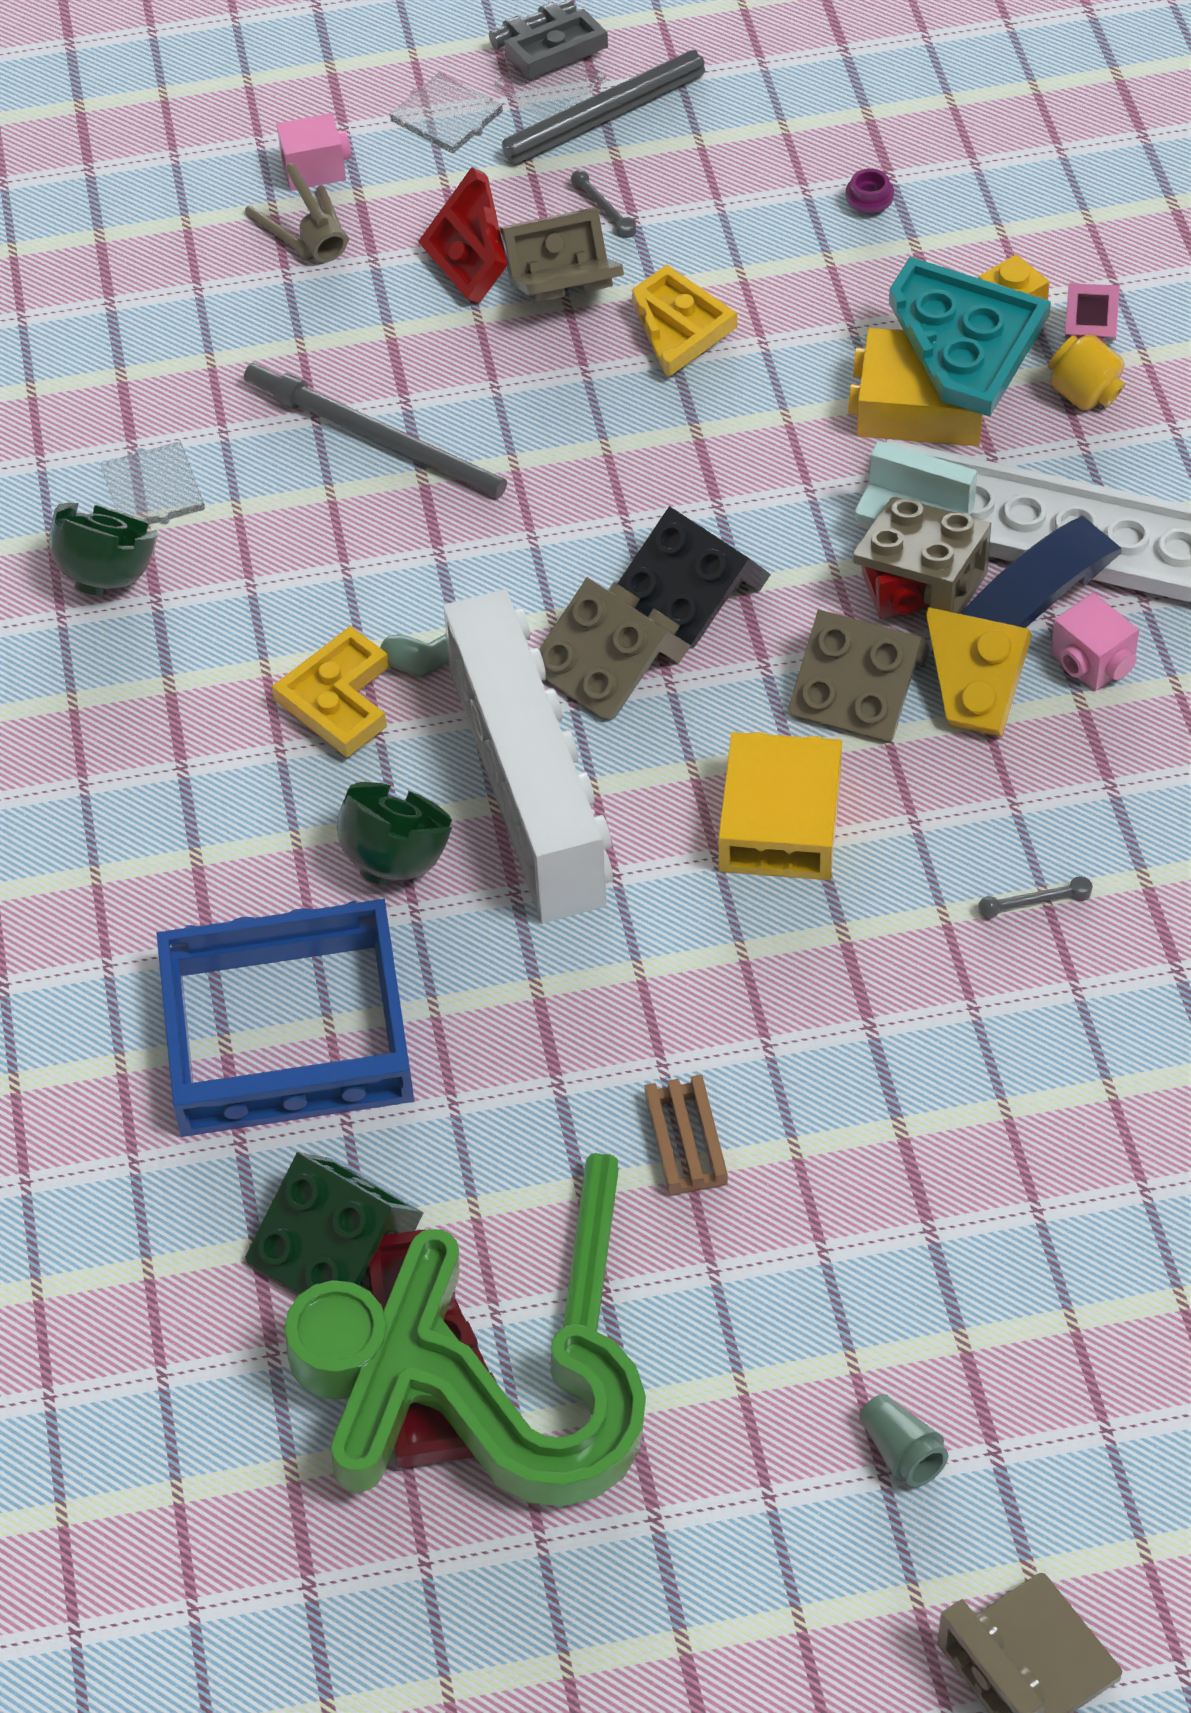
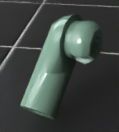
(415, 655)

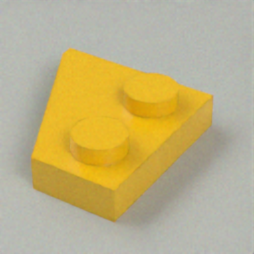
(680, 317)
(977, 668)

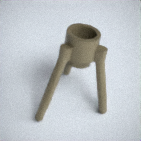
(319, 231)

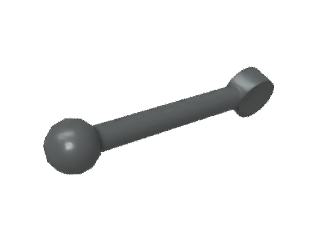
(625, 226)
(1079, 889)

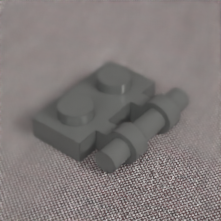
(549, 38)

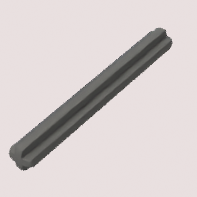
(603, 107)

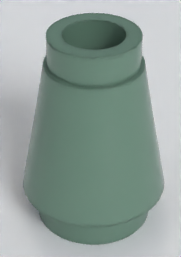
(904, 1441)

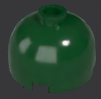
(100, 547)
(389, 834)

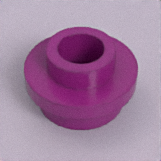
(869, 191)

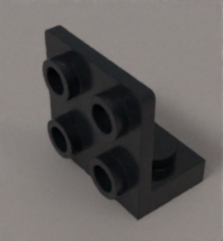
(688, 574)

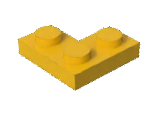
(326, 693)

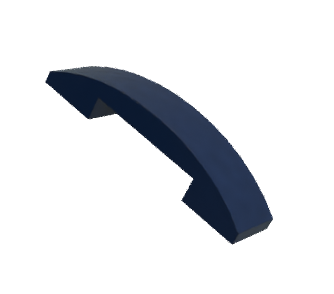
(1045, 574)

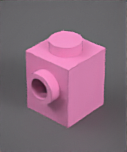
(314, 149)
(1092, 311)
(1094, 642)

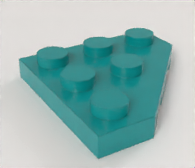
(966, 331)

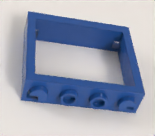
(292, 1091)

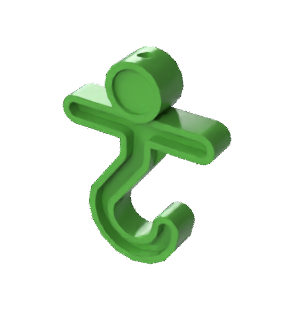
(388, 1359)

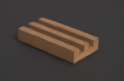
(676, 1095)

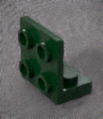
(325, 1225)

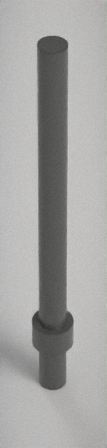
(295, 393)

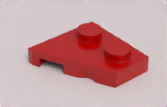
(468, 238)

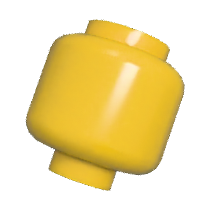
(1087, 372)

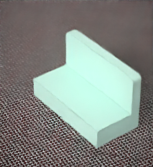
(916, 477)

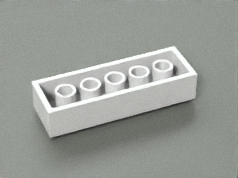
(528, 756)

